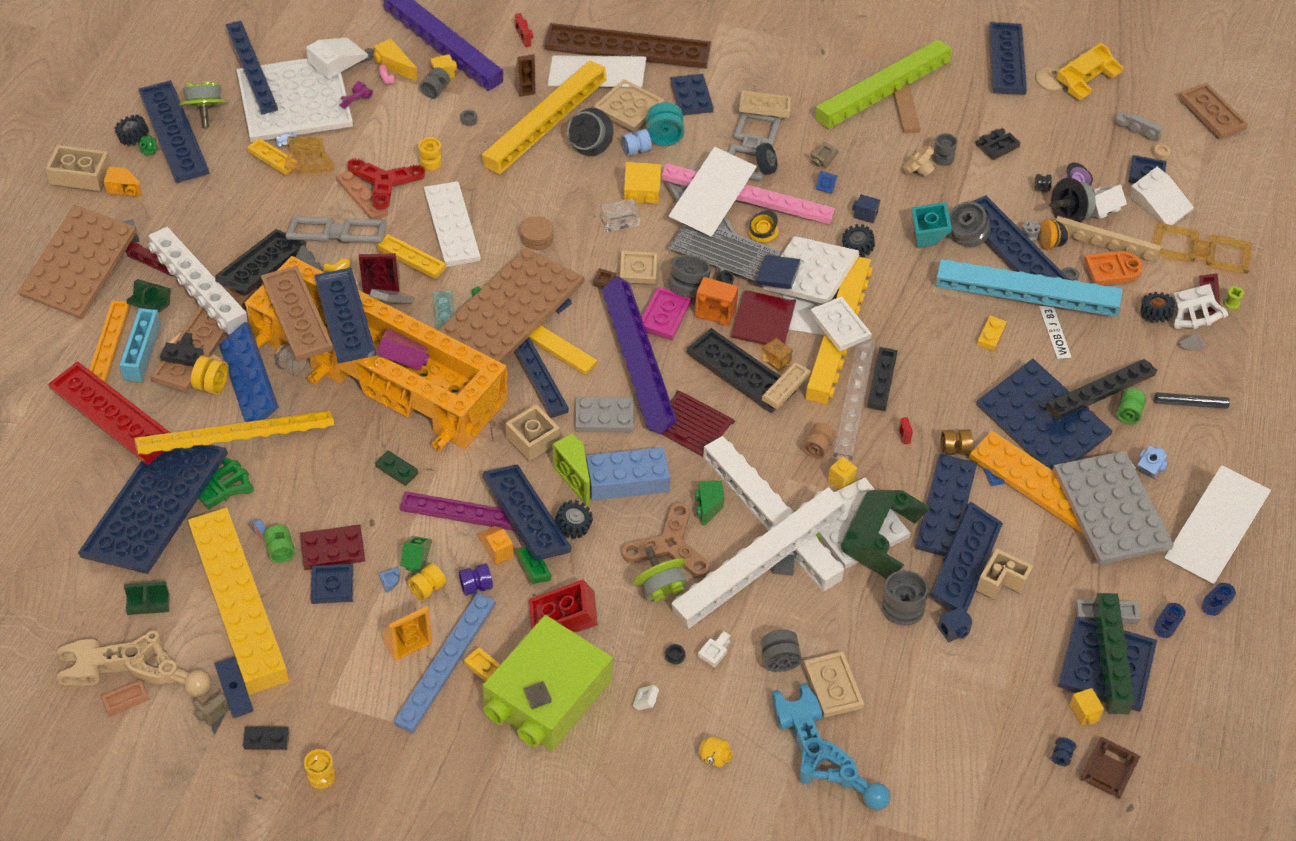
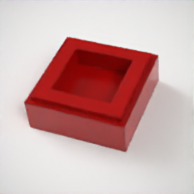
(905, 430)

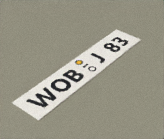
(1055, 332)

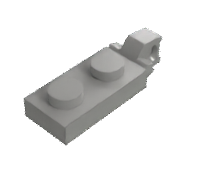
(1140, 125)

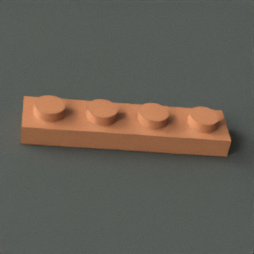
(360, 194)

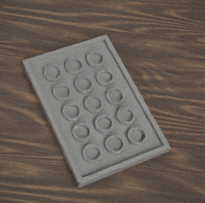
(1112, 507)

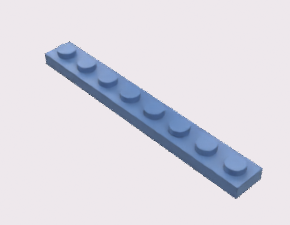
(444, 663)

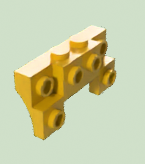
(1087, 67)

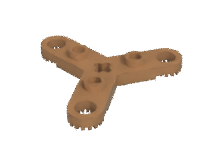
(673, 532)

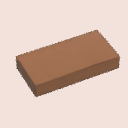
(124, 697)

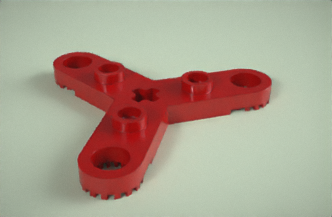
(384, 180)

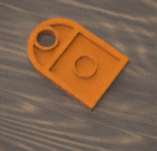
(1113, 267)

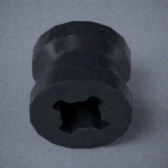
(1043, 182)

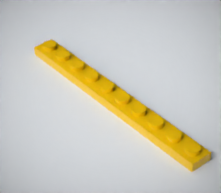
(231, 432)

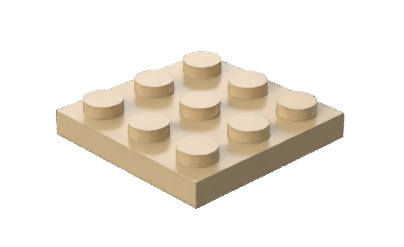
(628, 105)

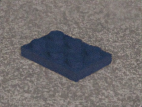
(692, 94)

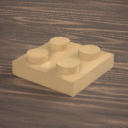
(638, 267)

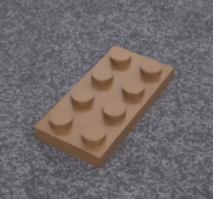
(1213, 110)

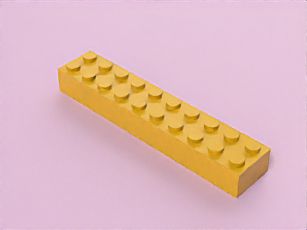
(238, 601)

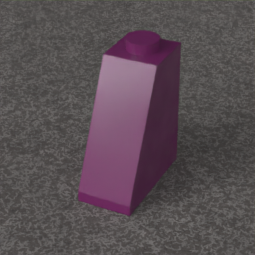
(402, 350)

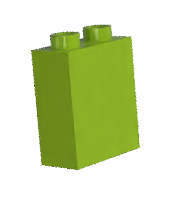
(571, 671)

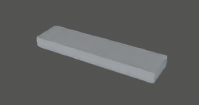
(391, 296)

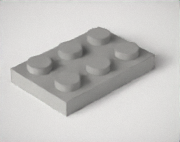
(604, 414)

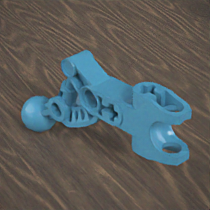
(800, 718)

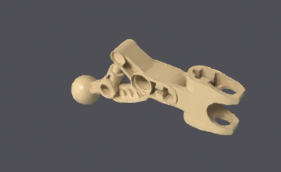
(96, 660)

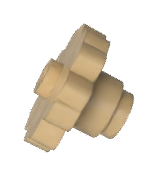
(920, 162)

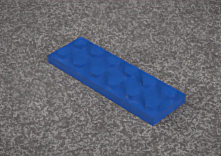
(248, 374)

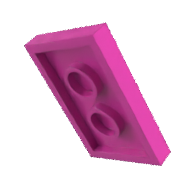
(665, 313)

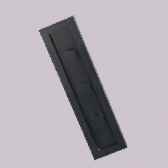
(882, 379)

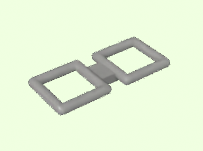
(751, 142)
(336, 231)

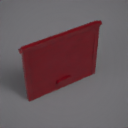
(763, 318)
(696, 423)

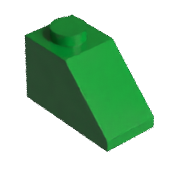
(415, 553)

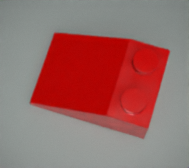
(570, 606)

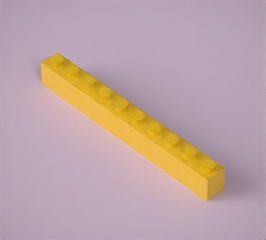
(544, 117)
(829, 359)

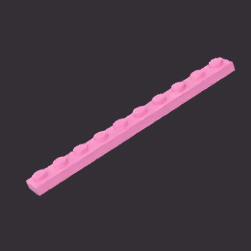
(760, 197)

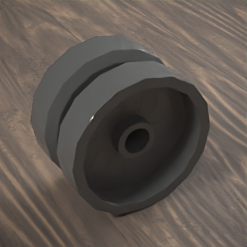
(969, 224)
(687, 275)

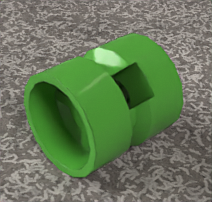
(1131, 406)
(279, 543)

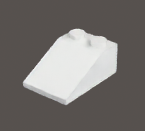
(334, 55)
(1161, 197)

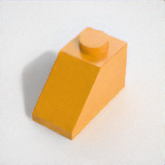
(497, 544)

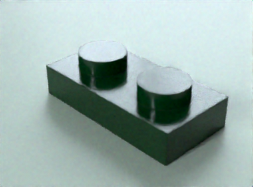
(396, 468)

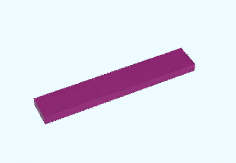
(455, 510)

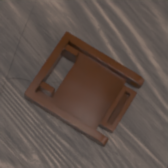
(1108, 772)

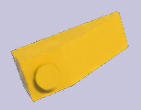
(396, 61)

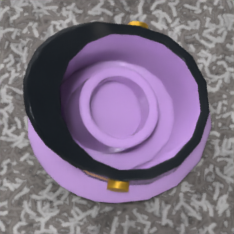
(1078, 172)

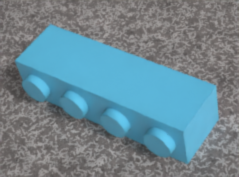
(140, 345)

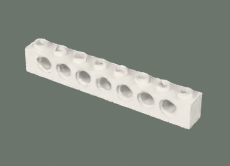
(197, 280)

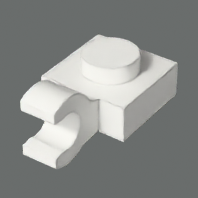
(715, 651)

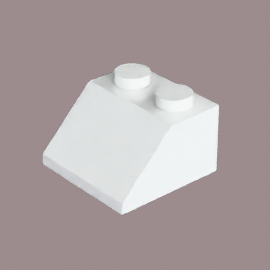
(1108, 200)

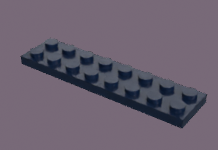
(173, 131)
(1014, 245)

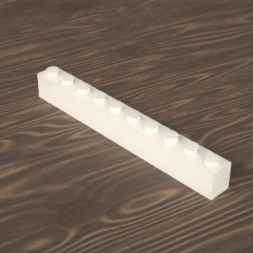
(770, 509)
(757, 558)

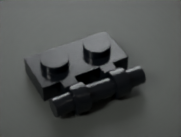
(1000, 145)

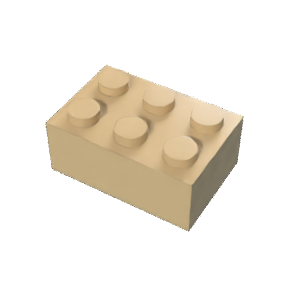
(78, 167)

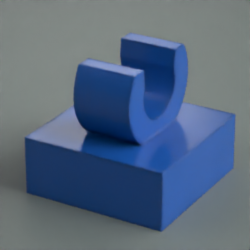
(826, 181)

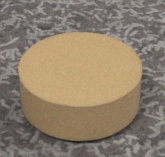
(1161, 152)

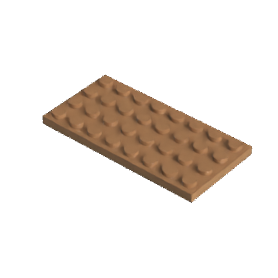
(513, 305)

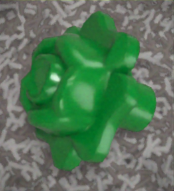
(147, 145)

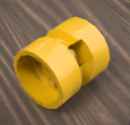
(430, 154)
(429, 580)
(319, 769)

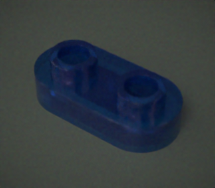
(1217, 600)
(1168, 621)

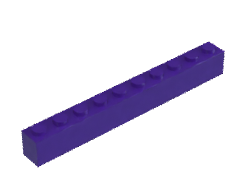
(446, 42)
(639, 356)

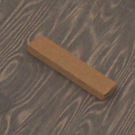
(907, 110)

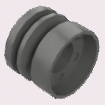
(905, 597)

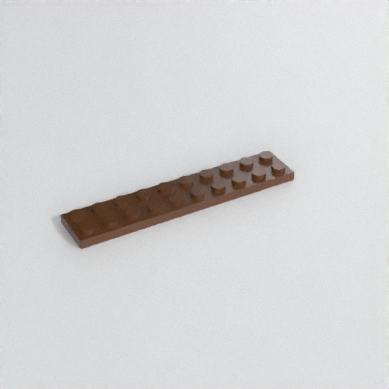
(622, 43)

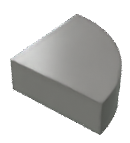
(1193, 342)

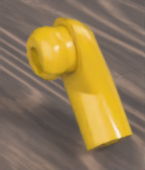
(341, 264)

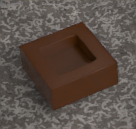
(603, 277)

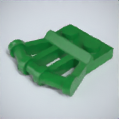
(218, 491)

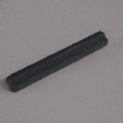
(1191, 400)

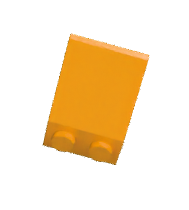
(408, 634)

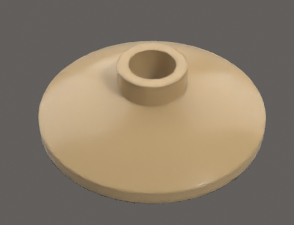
(1047, 79)

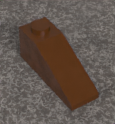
(525, 75)

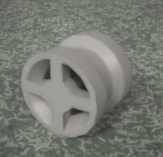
(1031, 230)

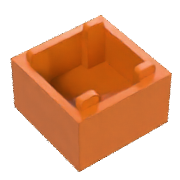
(716, 301)

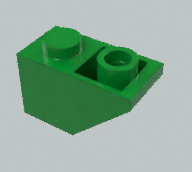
(710, 498)

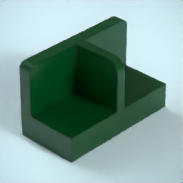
(150, 296)
(147, 598)

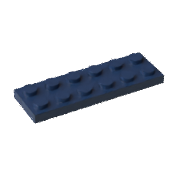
(1007, 58)
(345, 315)
(947, 503)
(526, 512)
(966, 558)

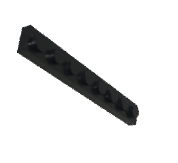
(1100, 389)

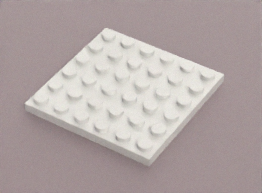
(304, 101)

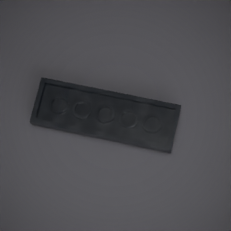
(262, 258)
(734, 366)

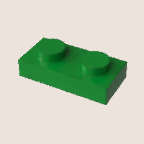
(536, 570)

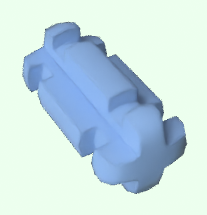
(283, 139)

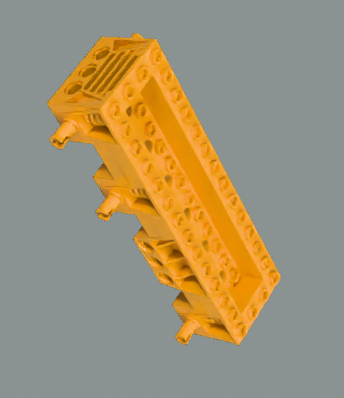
(397, 386)

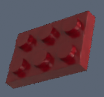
(332, 546)

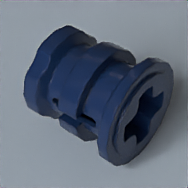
(1063, 751)

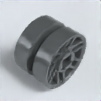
(780, 650)

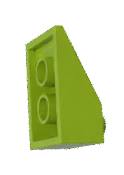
(571, 465)

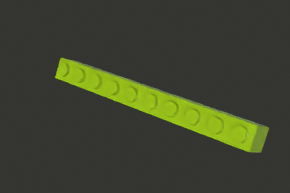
(882, 84)

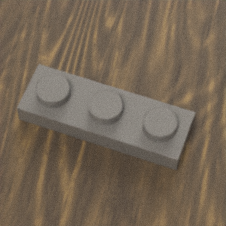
(1129, 610)

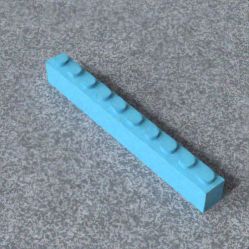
(1029, 287)

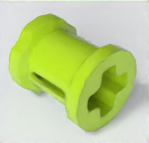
(1233, 299)

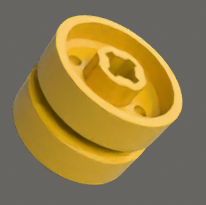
(209, 375)

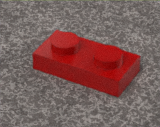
(522, 28)

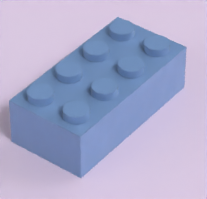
(628, 473)

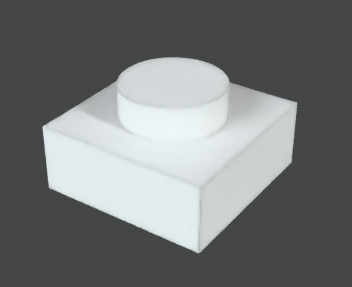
(646, 697)

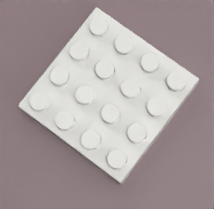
(820, 271)
(833, 534)

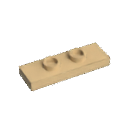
(786, 385)

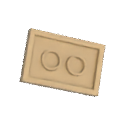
(765, 104)
(833, 684)

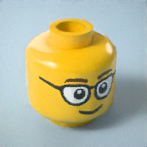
(715, 751)

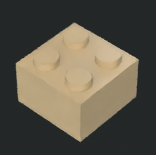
(532, 432)

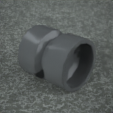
(435, 83)
(944, 149)

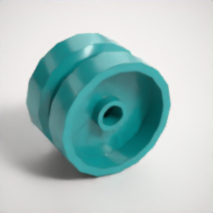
(665, 124)

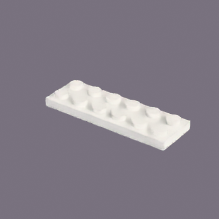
(452, 224)

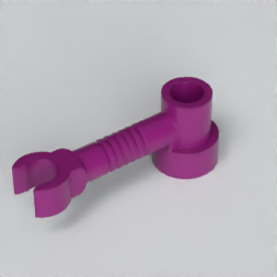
(359, 90)

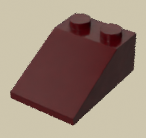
(379, 272)

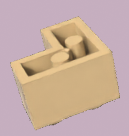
(1006, 571)

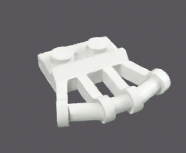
(1197, 299)

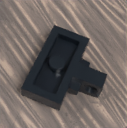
(182, 352)

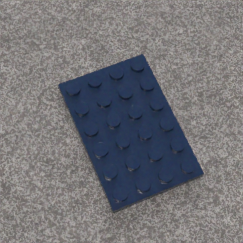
(1020, 412)

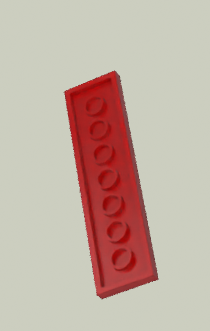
(106, 408)

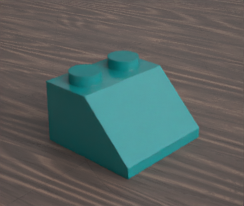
(931, 223)

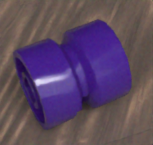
(475, 579)

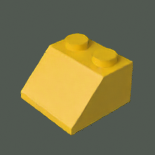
(642, 182)

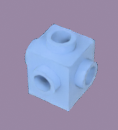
(1153, 461)

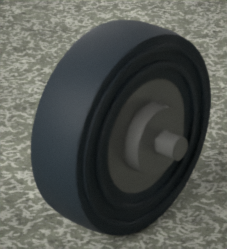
(766, 158)

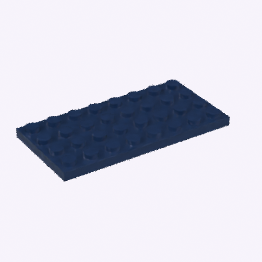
(152, 508)

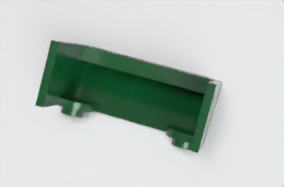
(863, 538)

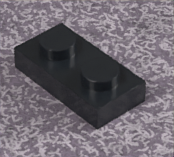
(266, 738)

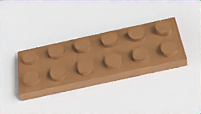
(297, 313)

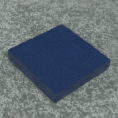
(1142, 166)
(778, 271)
(332, 583)

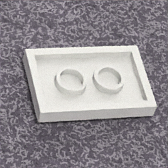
(840, 323)

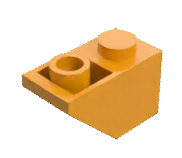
(121, 182)

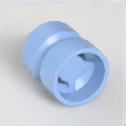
(638, 142)

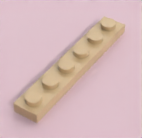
(1110, 239)

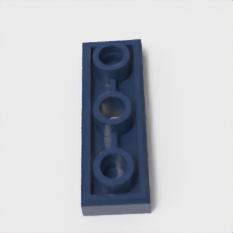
(230, 678)

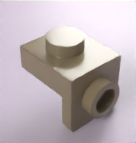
(824, 155)

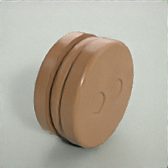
(536, 233)

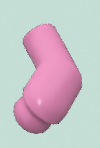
(387, 79)

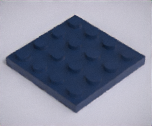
(1083, 665)

